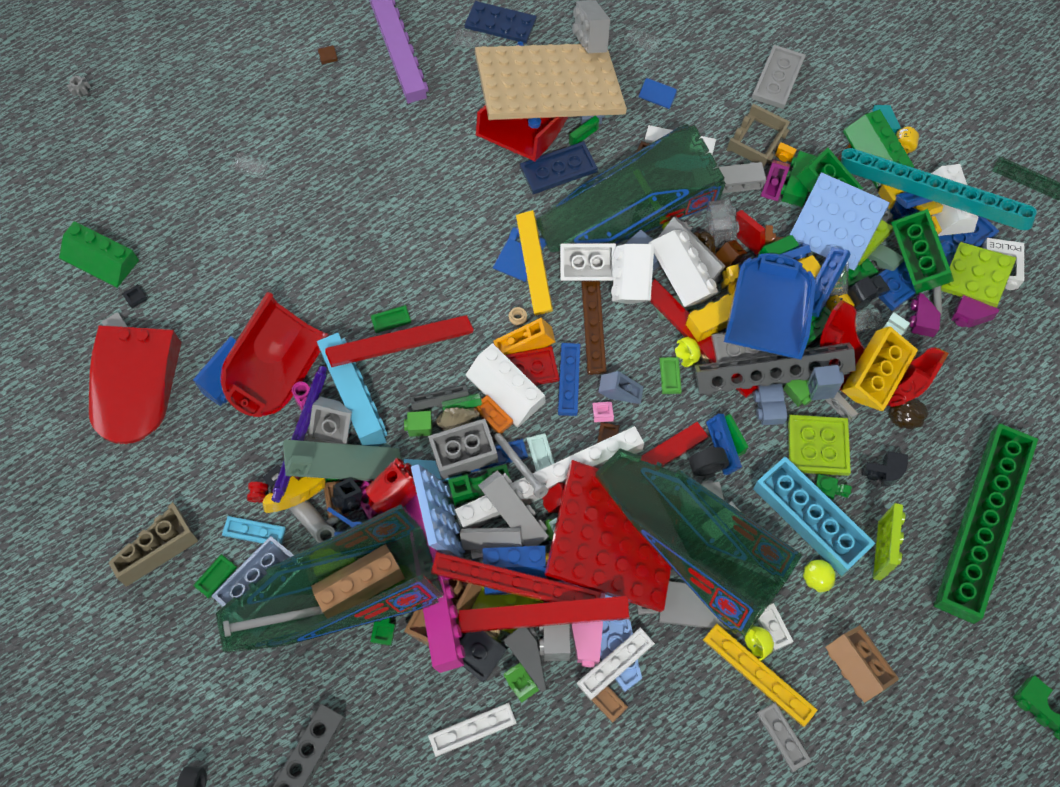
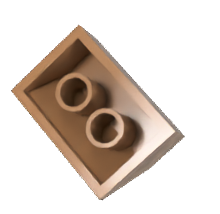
(861, 663)

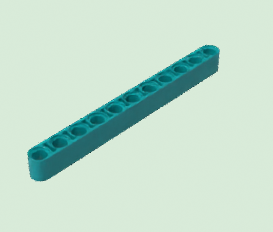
(939, 189)

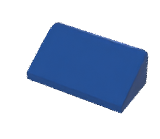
(658, 93)

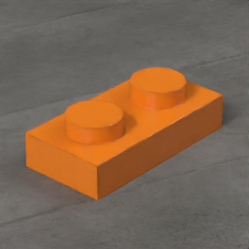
(494, 415)

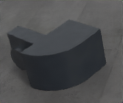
(866, 290)
(890, 472)

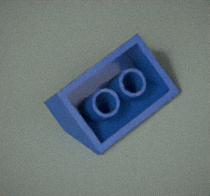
(209, 378)
(524, 559)

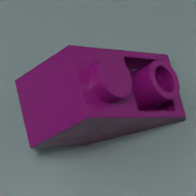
(927, 317)

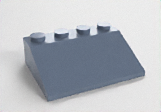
(251, 570)

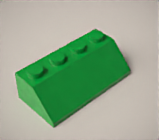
(875, 136)
(97, 254)

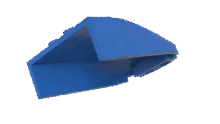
(772, 306)

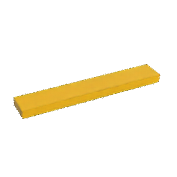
(534, 263)
(760, 675)

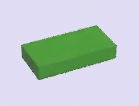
(670, 375)

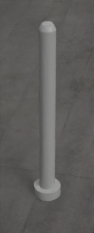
(540, 490)
(268, 620)

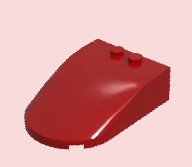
(517, 135)
(131, 381)

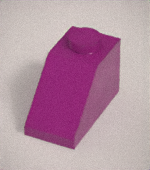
(775, 180)
(973, 312)

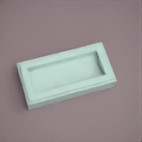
(540, 451)

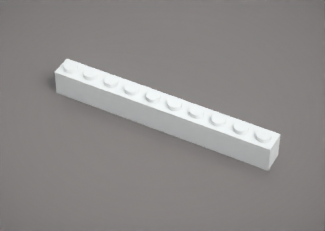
(483, 511)

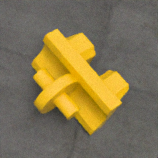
(730, 278)

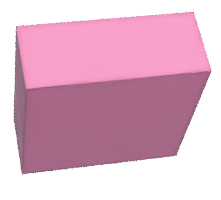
(603, 412)

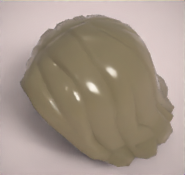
(456, 417)

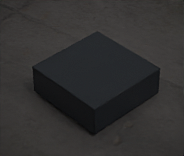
(134, 296)

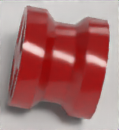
(257, 491)

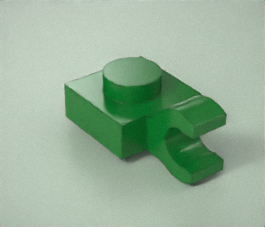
(829, 487)
(383, 632)

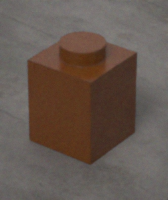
(730, 253)

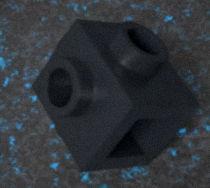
(346, 495)

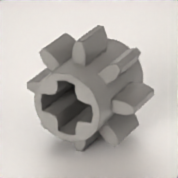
(78, 86)

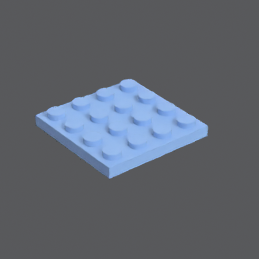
(839, 218)
(437, 512)

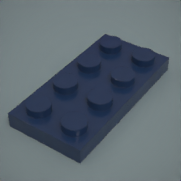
(500, 22)
(558, 167)

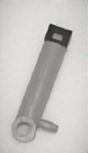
(306, 512)

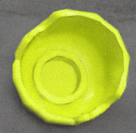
(688, 351)
(819, 575)
(763, 641)

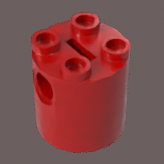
(392, 487)

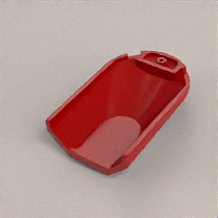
(269, 359)

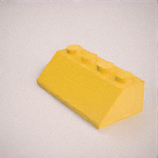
(880, 369)

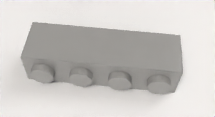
(743, 177)
(512, 509)

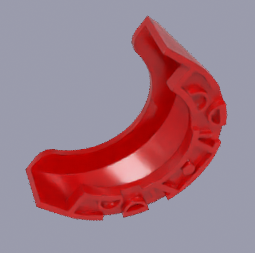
(918, 377)

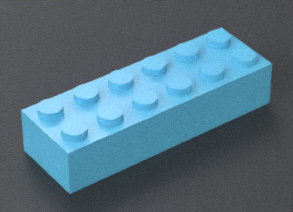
(355, 397)
(813, 516)

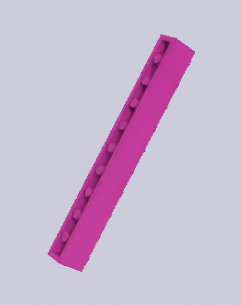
(441, 617)

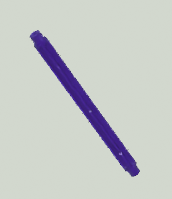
(301, 429)

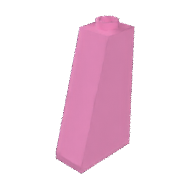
(587, 640)

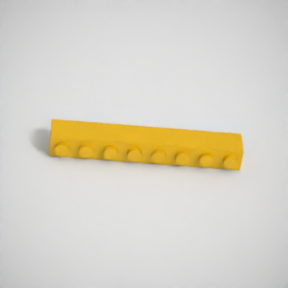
(715, 315)

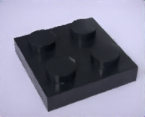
(482, 653)

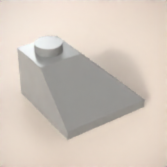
(329, 422)

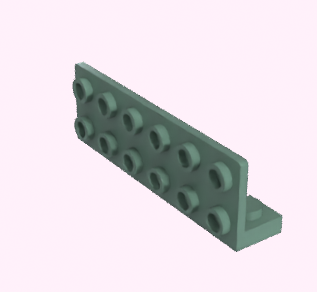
(336, 460)

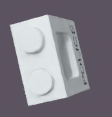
(1012, 249)

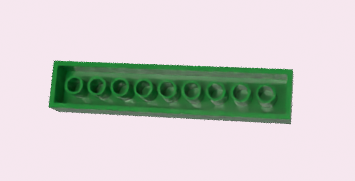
(986, 524)

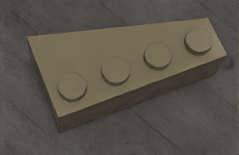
(153, 547)

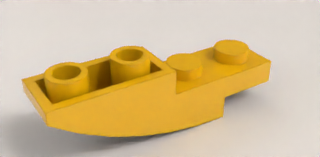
(295, 493)

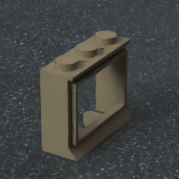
(767, 118)

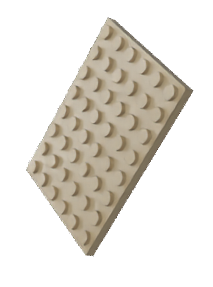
(547, 82)

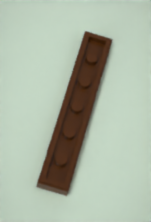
(593, 327)

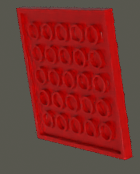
(601, 547)

